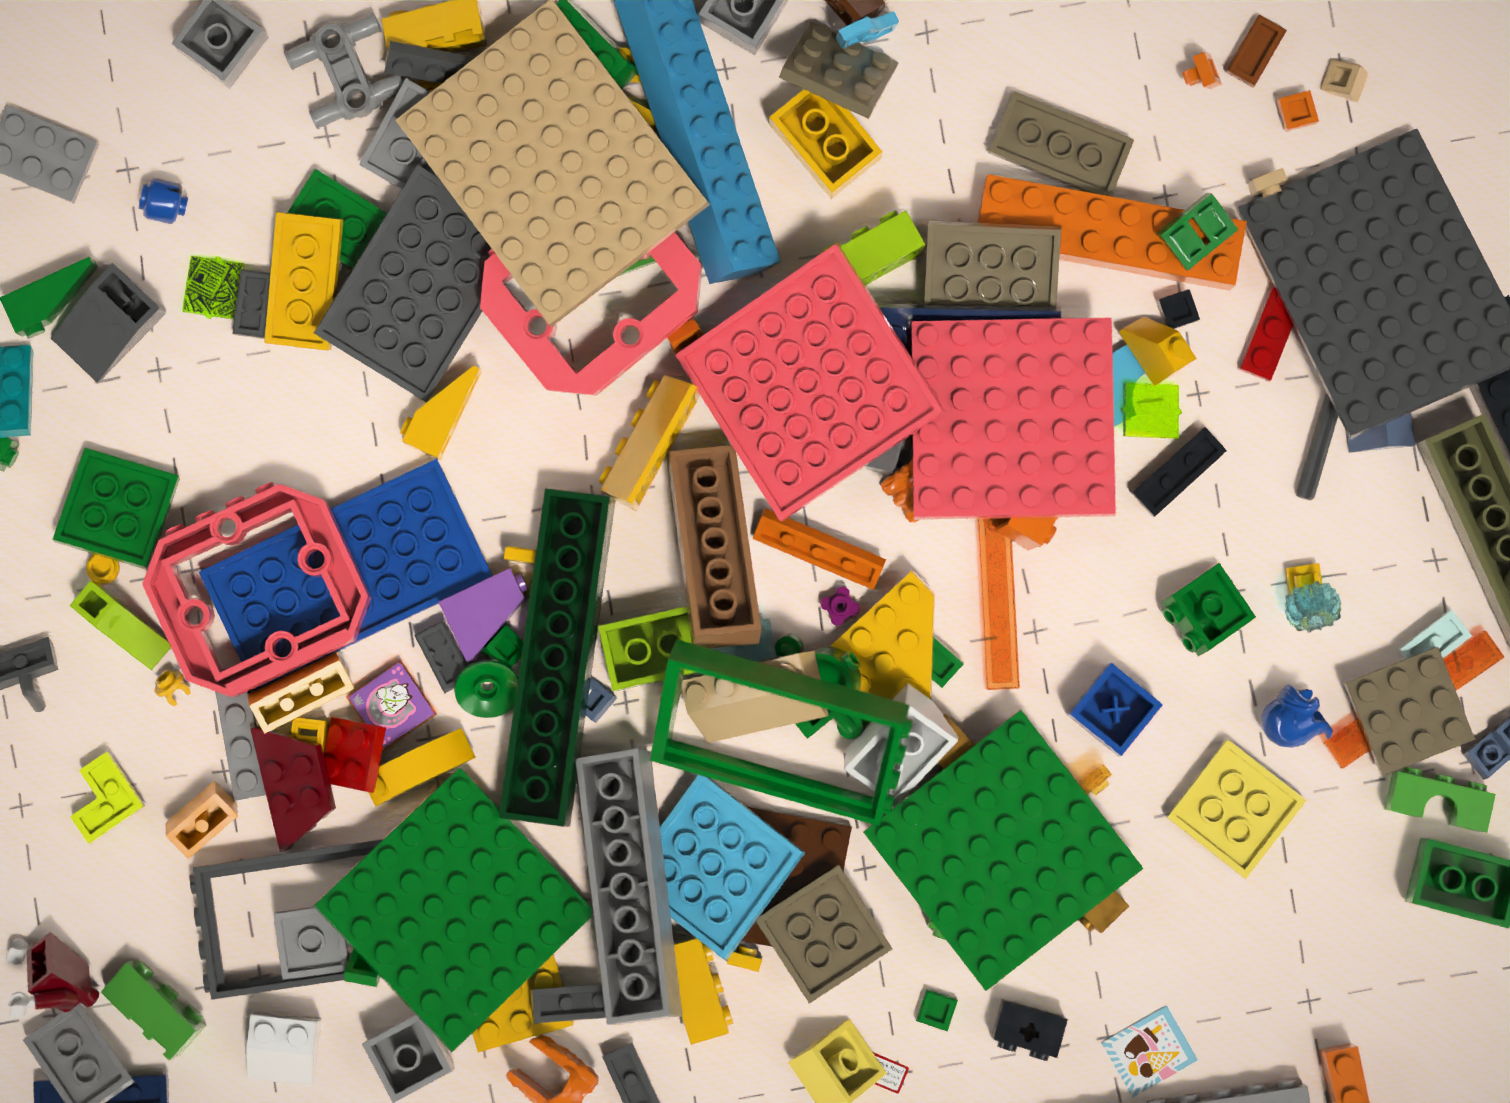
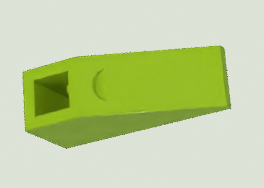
(120, 624)

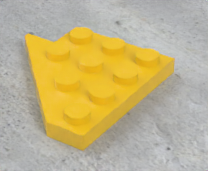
(895, 640)

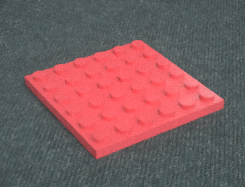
(810, 382)
(1021, 419)

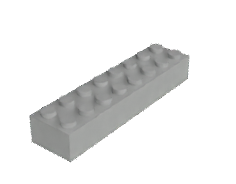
(628, 887)

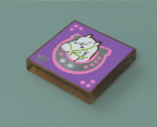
(392, 702)

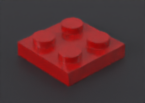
(353, 753)

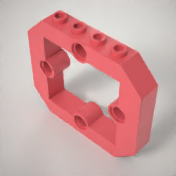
(545, 358)
(191, 642)

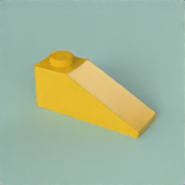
(437, 419)

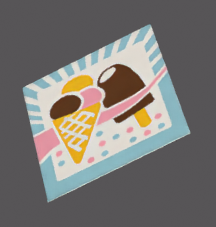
(1149, 1051)

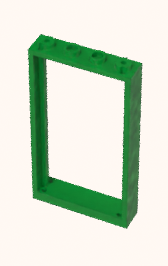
(795, 687)

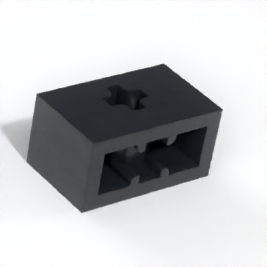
(1049, 1030)

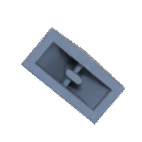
(1391, 435)

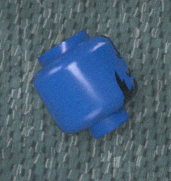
(162, 201)

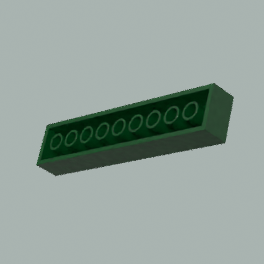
(557, 657)

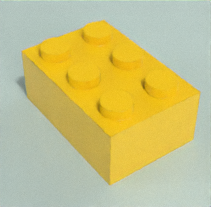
(825, 140)

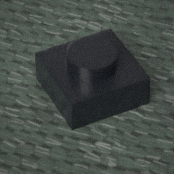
(1179, 309)

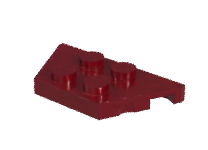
(293, 783)

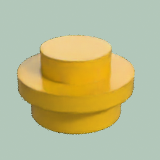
(102, 569)

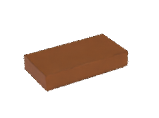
(1256, 51)

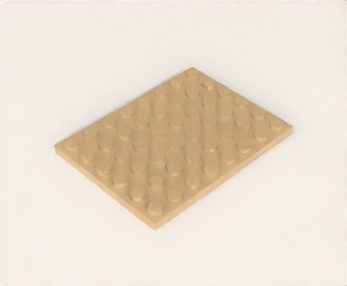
(552, 162)

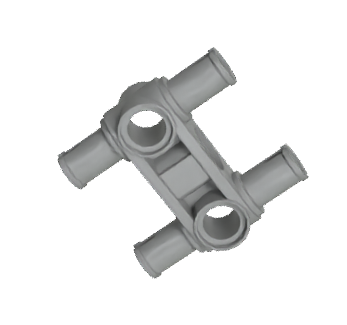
(344, 70)

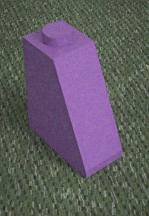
(483, 610)

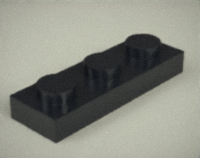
(1179, 472)

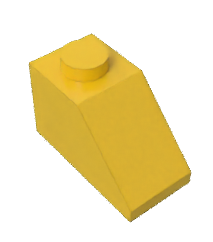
(1157, 348)

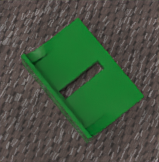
(1184, 240)

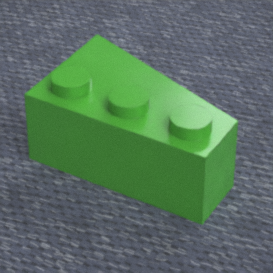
(154, 1008)

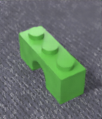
(1469, 805)

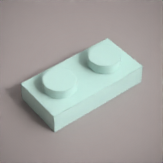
(1444, 633)

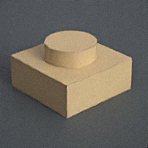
(1268, 183)

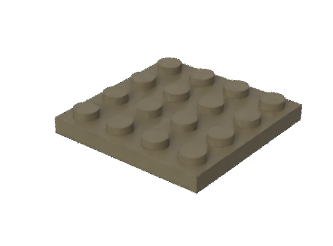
(992, 264)

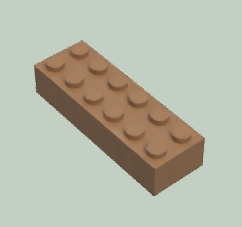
(714, 547)

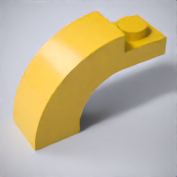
(421, 765)

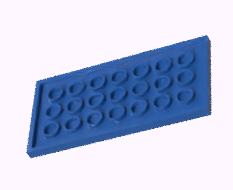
(405, 543)

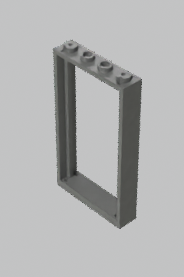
(205, 917)

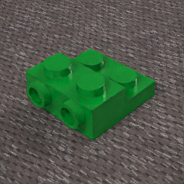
(1207, 610)

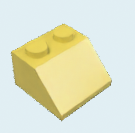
(837, 1066)

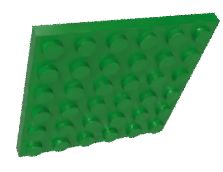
(1003, 850)
(454, 910)

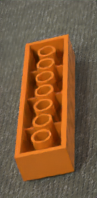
(1109, 231)

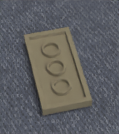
(1060, 146)

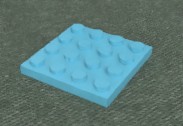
(721, 865)

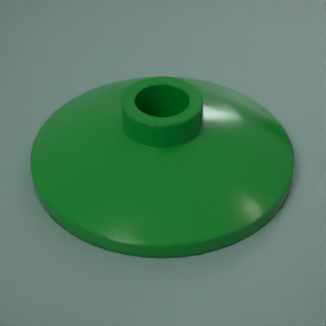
(482, 699)

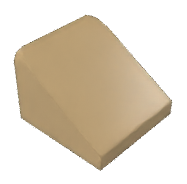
(1345, 80)

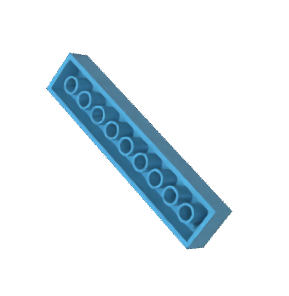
(699, 135)

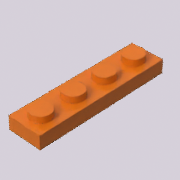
(819, 549)

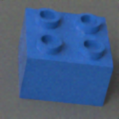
(1114, 709)

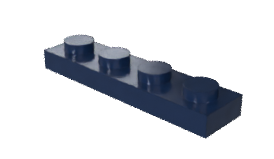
(143, 1090)

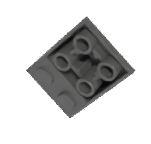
(107, 323)

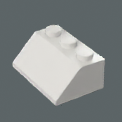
(927, 743)

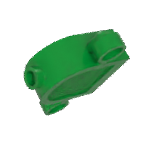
(833, 667)

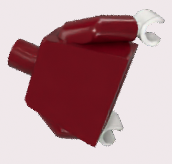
(54, 977)

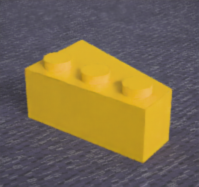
(441, 26)

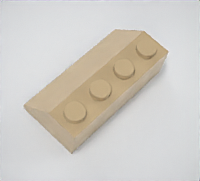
(734, 710)

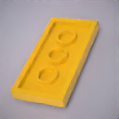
(302, 278)

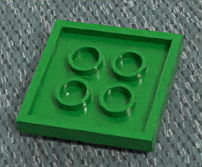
(116, 508)

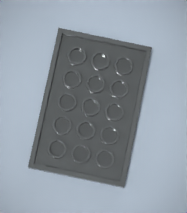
(412, 289)

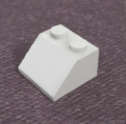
(282, 1048)

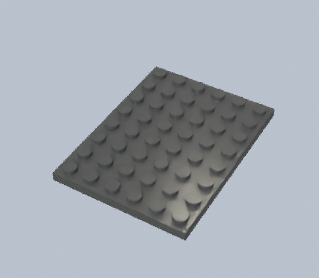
(1382, 282)

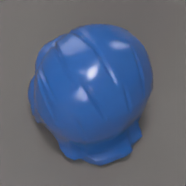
(1294, 718)

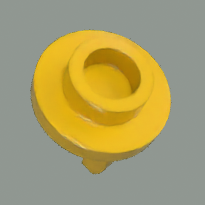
(168, 683)

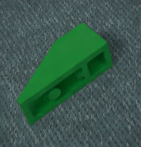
(44, 299)

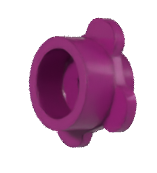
(849, 607)

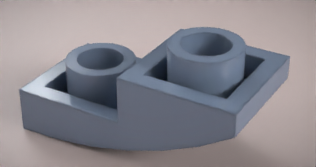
(1491, 751)

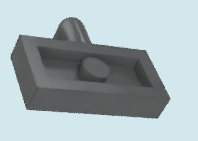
(24, 665)

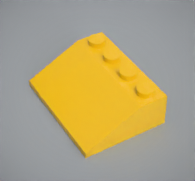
(650, 441)

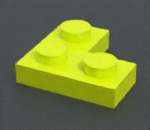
(114, 800)

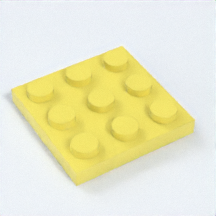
(1236, 809)

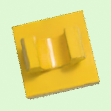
(1303, 574)

